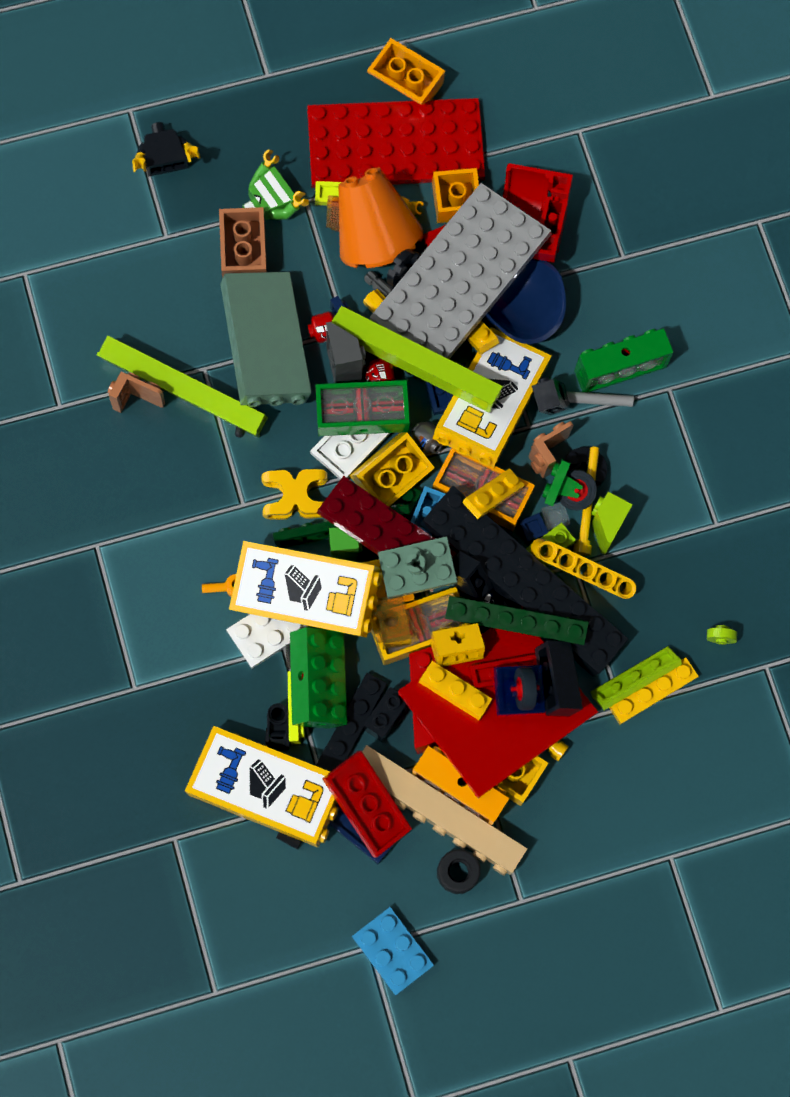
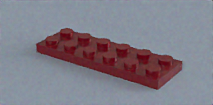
(369, 519)

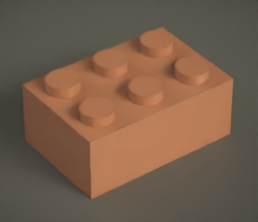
(242, 240)

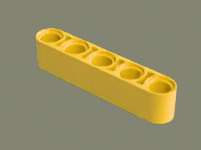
(593, 570)

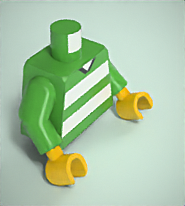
(272, 192)

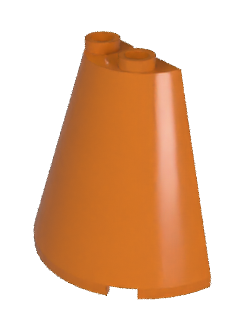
(374, 221)

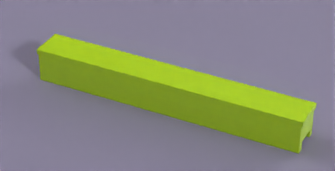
(419, 360)
(182, 386)

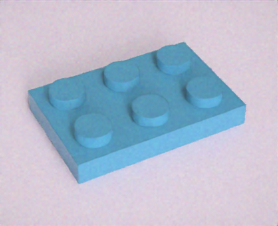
(392, 951)

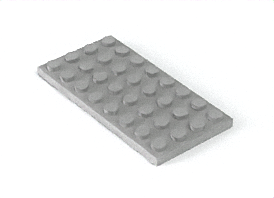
(462, 273)

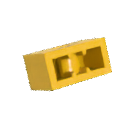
(457, 644)

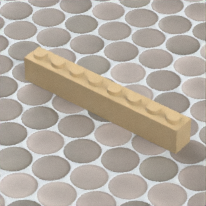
(446, 815)

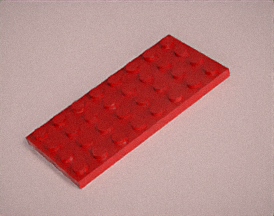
(398, 137)

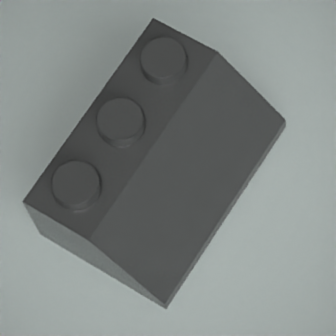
(344, 355)

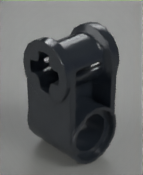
(277, 729)

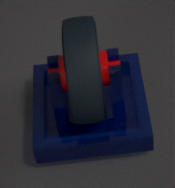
(519, 690)

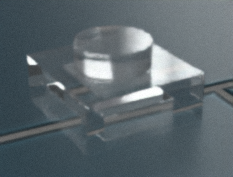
(555, 515)

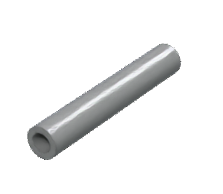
(600, 399)

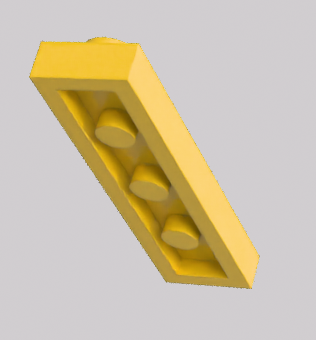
(654, 692)

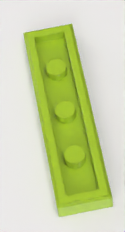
(636, 678)

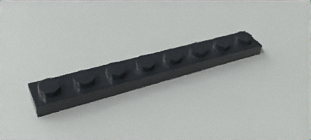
(347, 735)

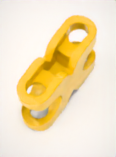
(294, 493)

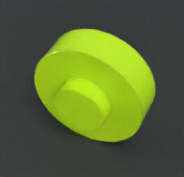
(721, 635)

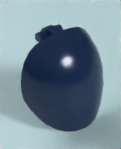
(531, 305)

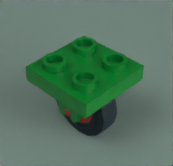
(573, 488)

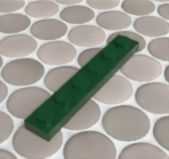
(313, 532)
(516, 620)

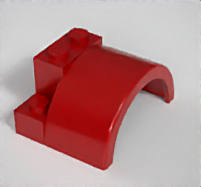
(529, 191)

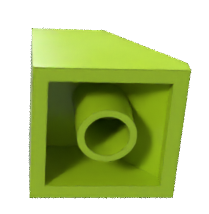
(608, 518)

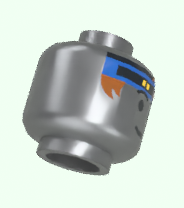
(422, 435)

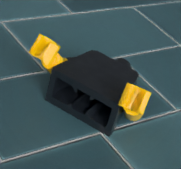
(163, 152)

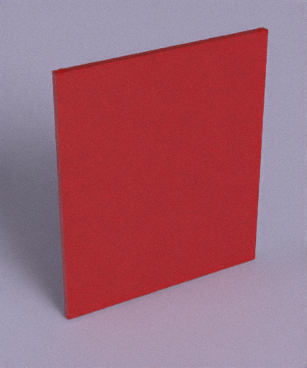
(495, 745)

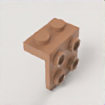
(131, 384)
(541, 458)

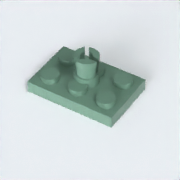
(417, 567)

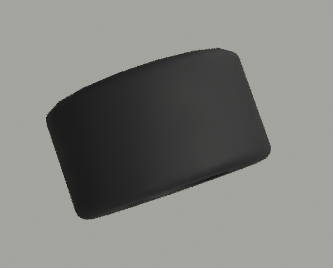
(469, 861)

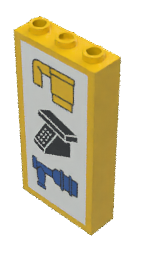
(483, 433)
(306, 589)
(264, 787)

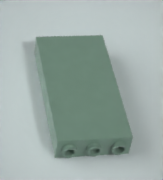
(265, 338)

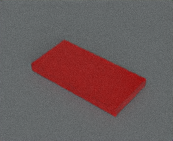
(367, 803)

